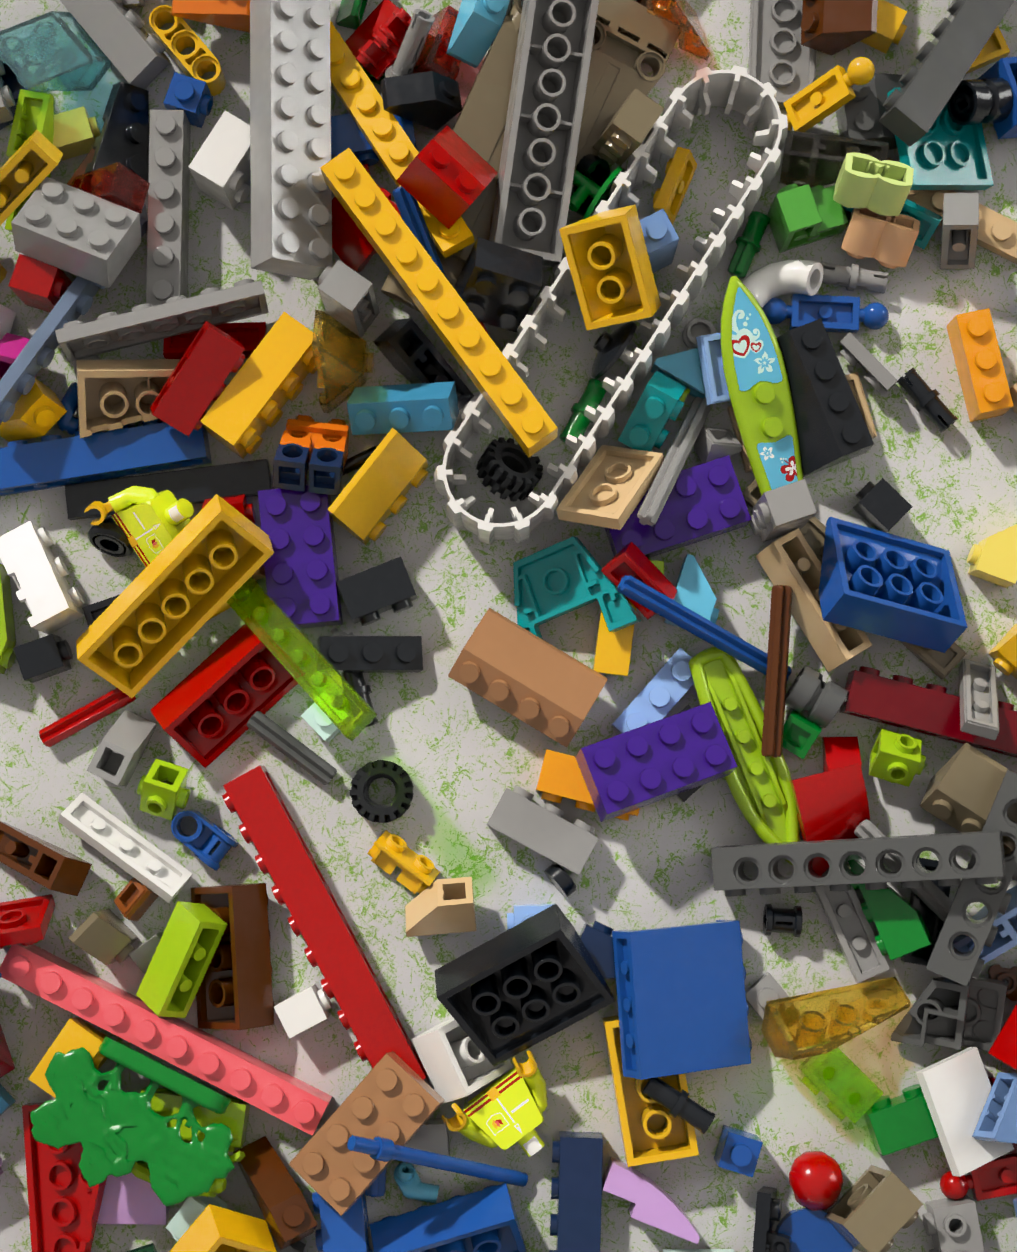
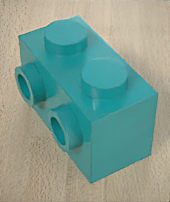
(652, 412)

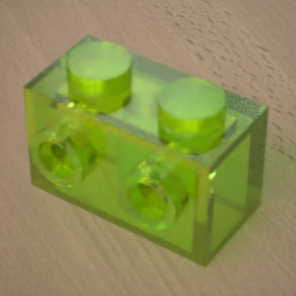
(841, 1082)

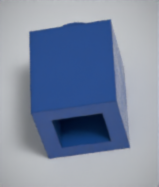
(738, 1151)

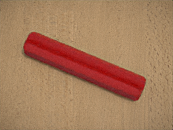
(84, 717)

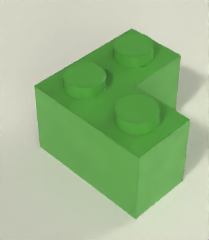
(805, 216)

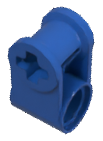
(204, 838)

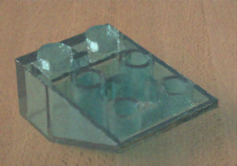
(53, 54)

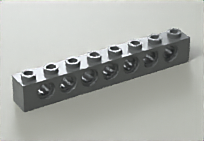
(986, 846)

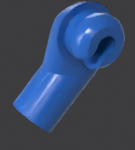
(70, 402)

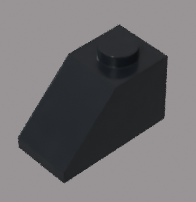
(422, 98)

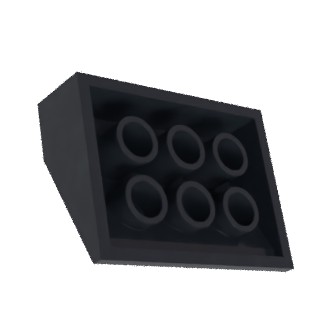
(523, 986)

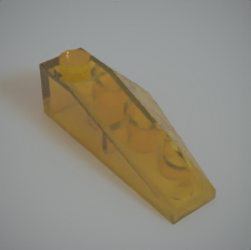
(340, 360)
(828, 1018)

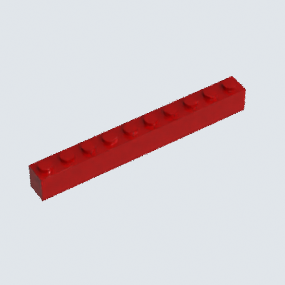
(318, 919)

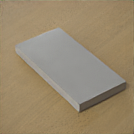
(777, 48)

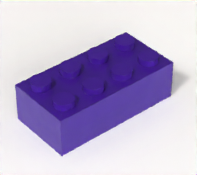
(700, 506)
(304, 561)
(655, 761)

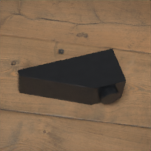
(418, 358)

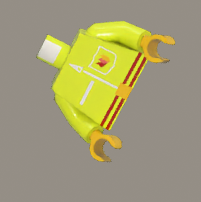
(146, 518)
(506, 1110)

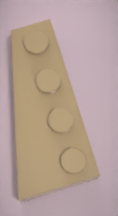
(119, 391)

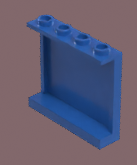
(681, 999)

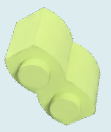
(873, 184)

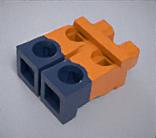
(315, 448)

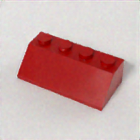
(221, 695)

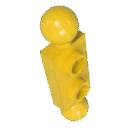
(827, 94)

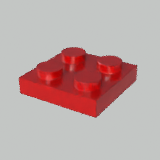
(25, 920)

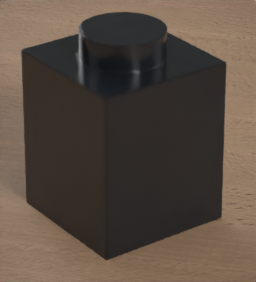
(881, 505)
(43, 657)

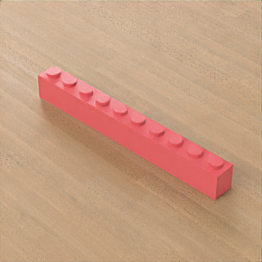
(166, 1036)

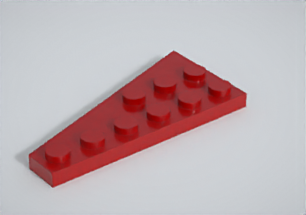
(59, 1198)

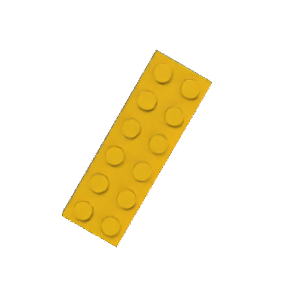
(174, 596)

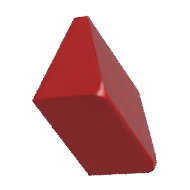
(840, 752)

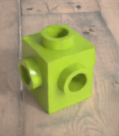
(896, 757)
(164, 789)

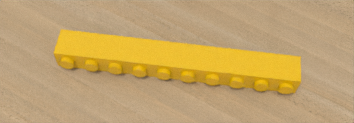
(439, 303)

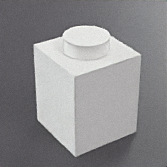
(303, 1010)

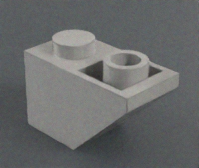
(122, 748)

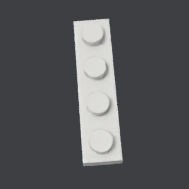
(125, 847)

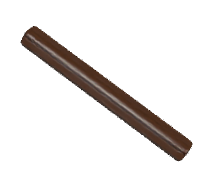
(776, 671)

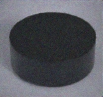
(560, 880)

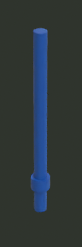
(385, 1150)

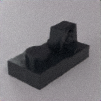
(767, 1212)

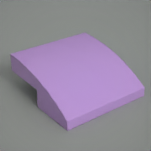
(131, 1202)

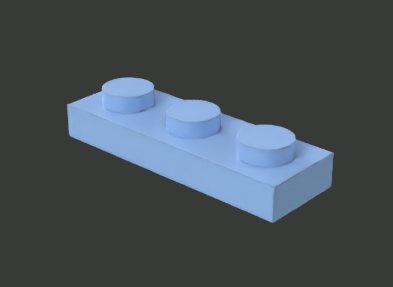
(658, 695)

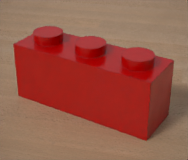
(198, 379)

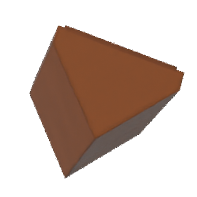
(135, 900)

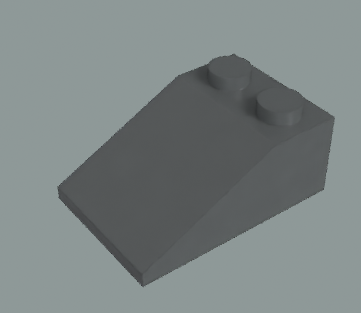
(862, 114)

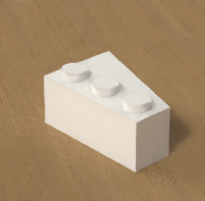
(40, 578)

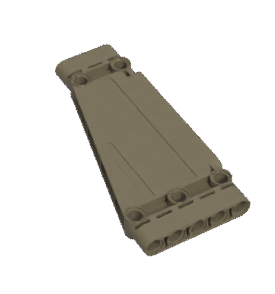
(623, 40)

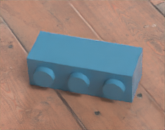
(403, 407)

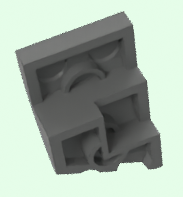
(955, 1014)

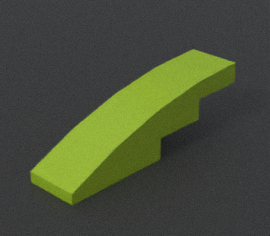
(32, 113)

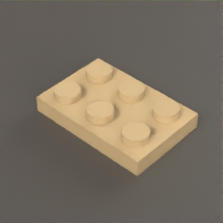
(610, 487)

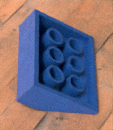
(889, 586)

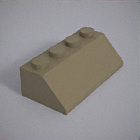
(966, 791)

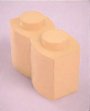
(880, 237)

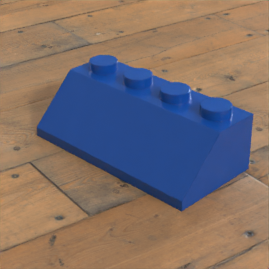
(462, 1224)

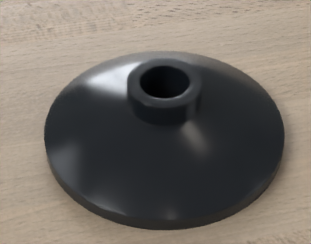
(611, 347)

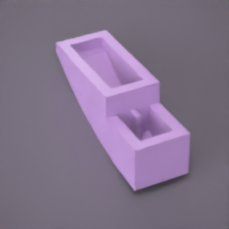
(648, 1200)

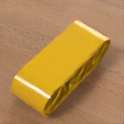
(180, 37)

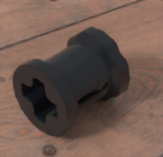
(782, 920)

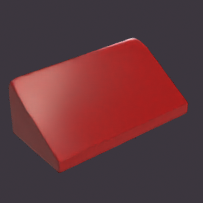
(634, 563)

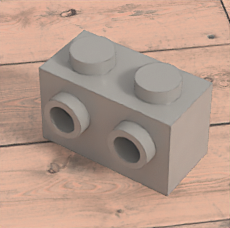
(953, 1225)

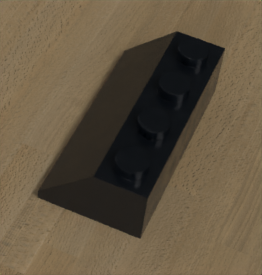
(823, 402)

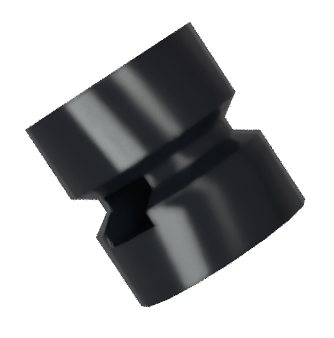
(981, 101)

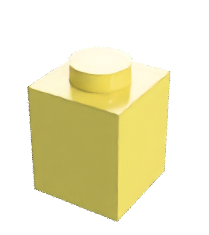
(75, 132)

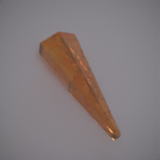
(685, 17)

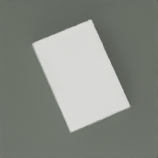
(955, 1098)

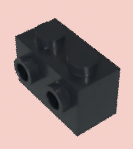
(377, 591)

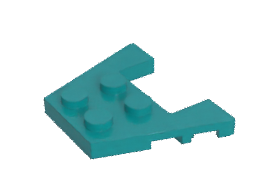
(563, 581)

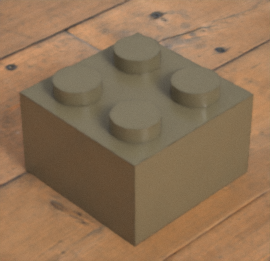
(874, 1210)

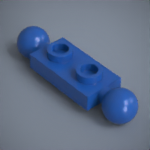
(837, 313)

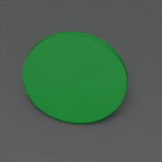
(587, 187)

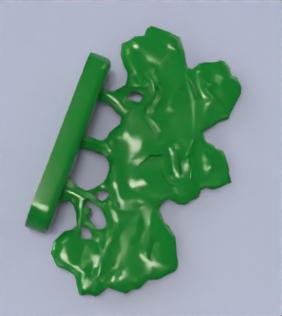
(123, 1128)

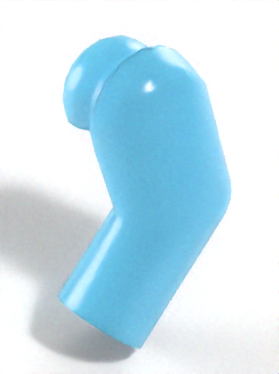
(412, 1186)

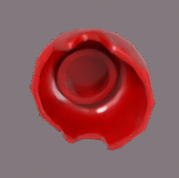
(816, 1180)

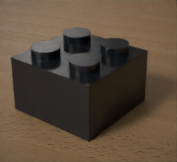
(499, 283)

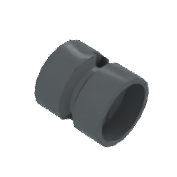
(815, 696)

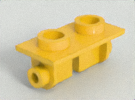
(392, 851)

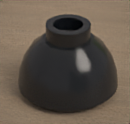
(110, 538)

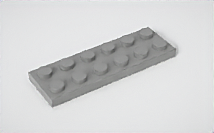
(157, 322)

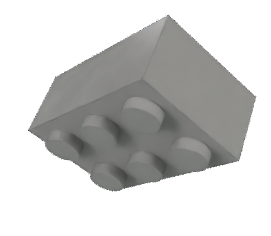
(76, 232)

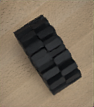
(509, 469)
(360, 789)

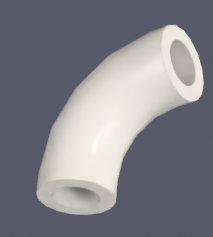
(785, 278)

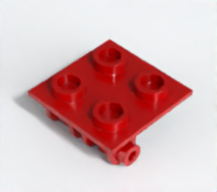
(379, 38)

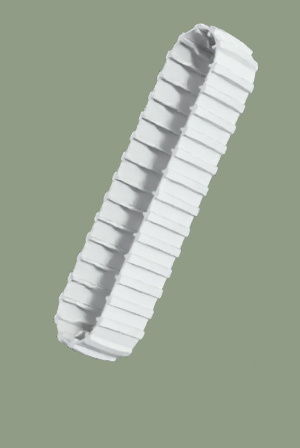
(708, 88)

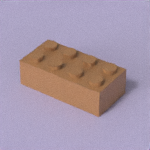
(386, 1104)

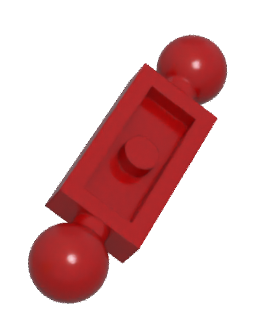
(987, 1182)

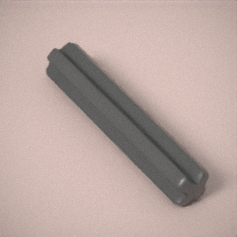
(291, 747)

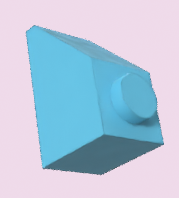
(476, 29)
(683, 368)
(695, 591)

